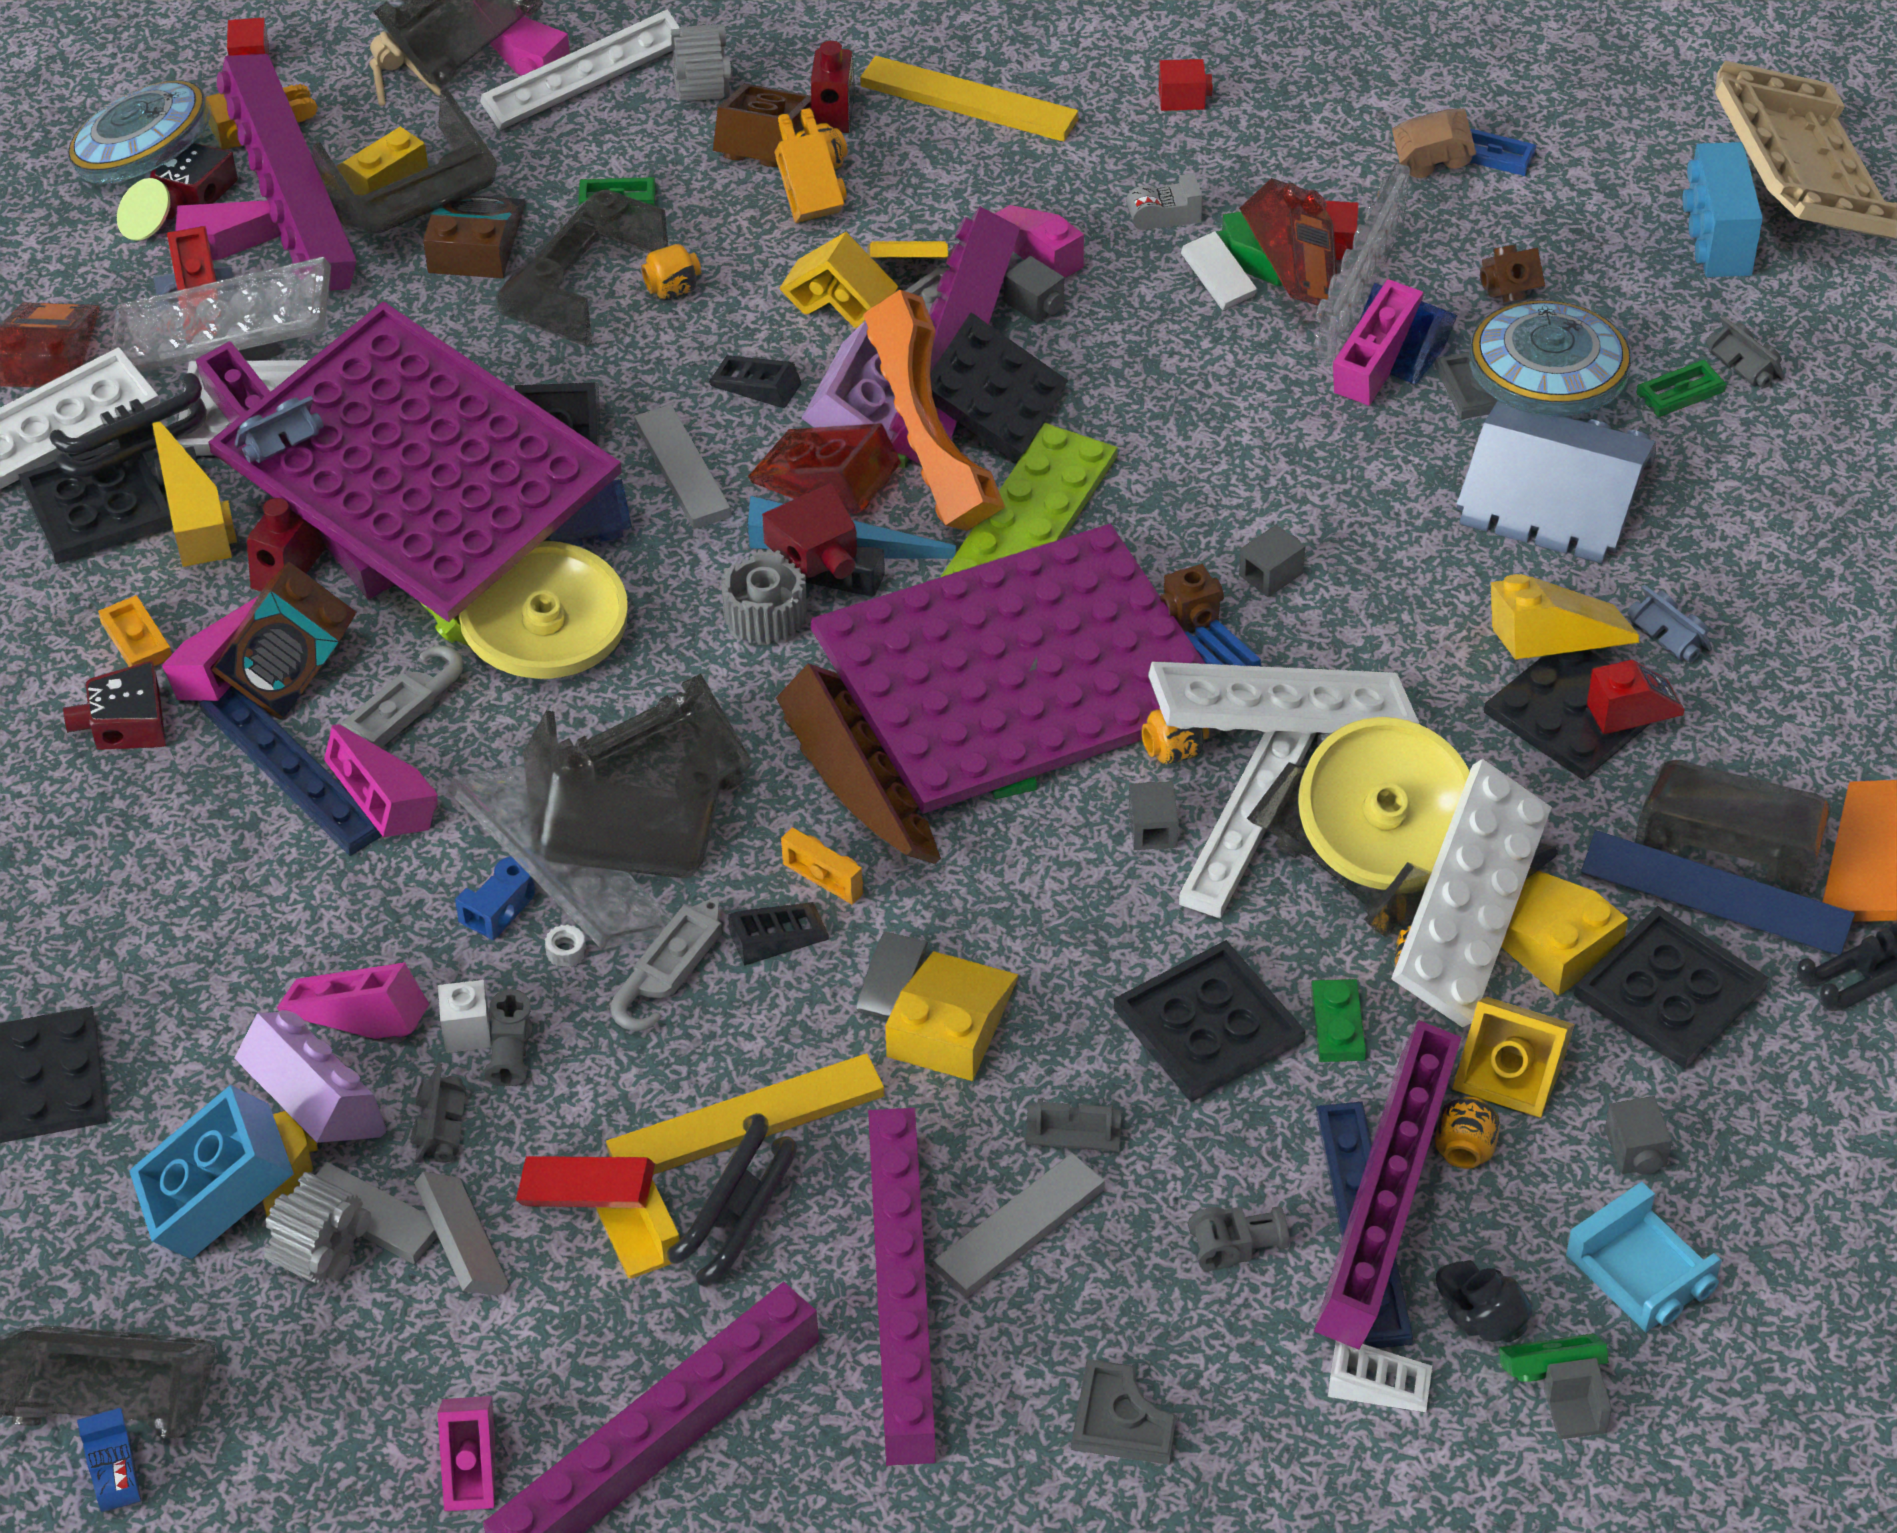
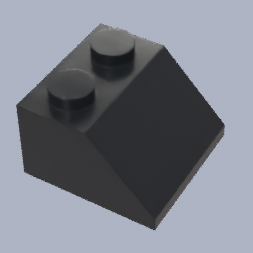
(571, 403)

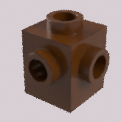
(1511, 272)
(1192, 597)

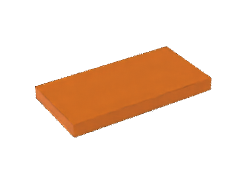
(1865, 853)

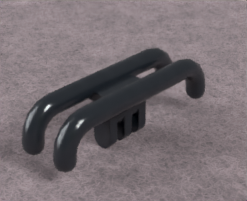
(130, 431)
(1873, 958)
(736, 1197)

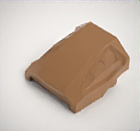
(1434, 139)

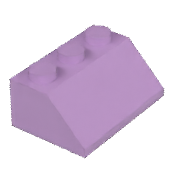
(853, 388)
(309, 1079)

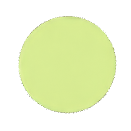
(143, 209)

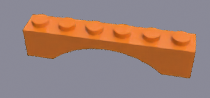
(904, 341)

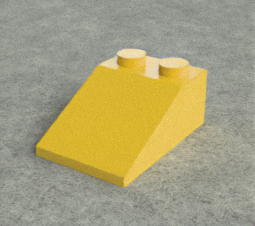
(198, 517)
(1547, 619)
(1561, 930)
(948, 1015)

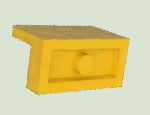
(641, 1234)

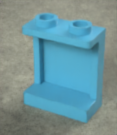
(1641, 1260)

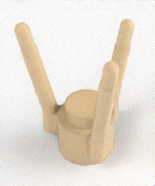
(390, 56)

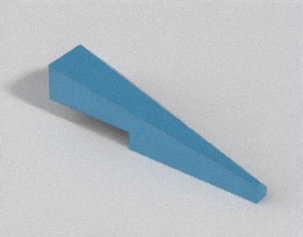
(894, 543)

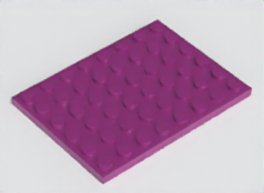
(423, 461)
(952, 657)

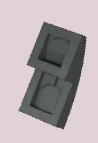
(890, 970)

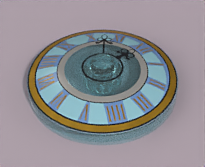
(139, 131)
(1549, 357)

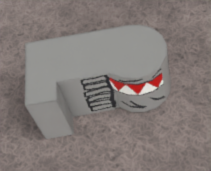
(1166, 204)

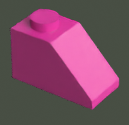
(467, 1453)

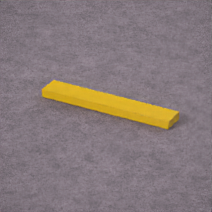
(969, 98)
(783, 1104)

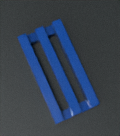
(1498, 159)
(1225, 644)

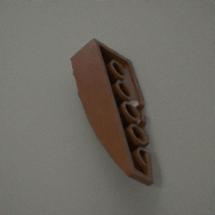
(853, 760)

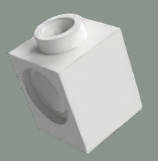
(464, 1016)

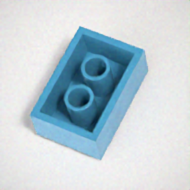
(1723, 209)
(210, 1172)

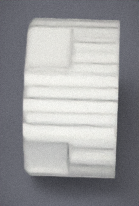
(568, 935)

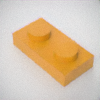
(134, 632)
(822, 865)

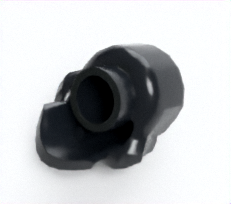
(1484, 1301)

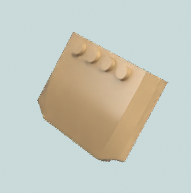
(1802, 148)

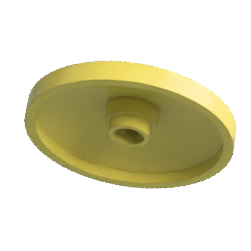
(549, 614)
(1380, 798)

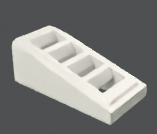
(1358, 1388)

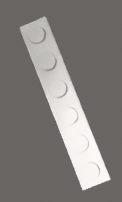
(580, 70)
(1234, 836)

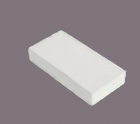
(1218, 270)

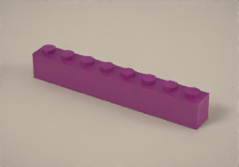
(284, 166)
(969, 286)
(235, 390)
(1387, 1186)
(901, 1288)
(664, 1419)

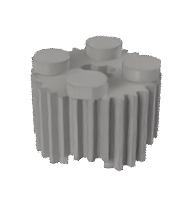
(700, 62)
(764, 598)
(315, 1229)

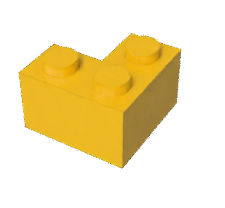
(839, 275)

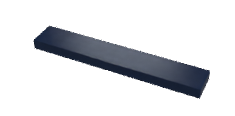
(292, 769)
(1718, 893)
(1346, 1152)

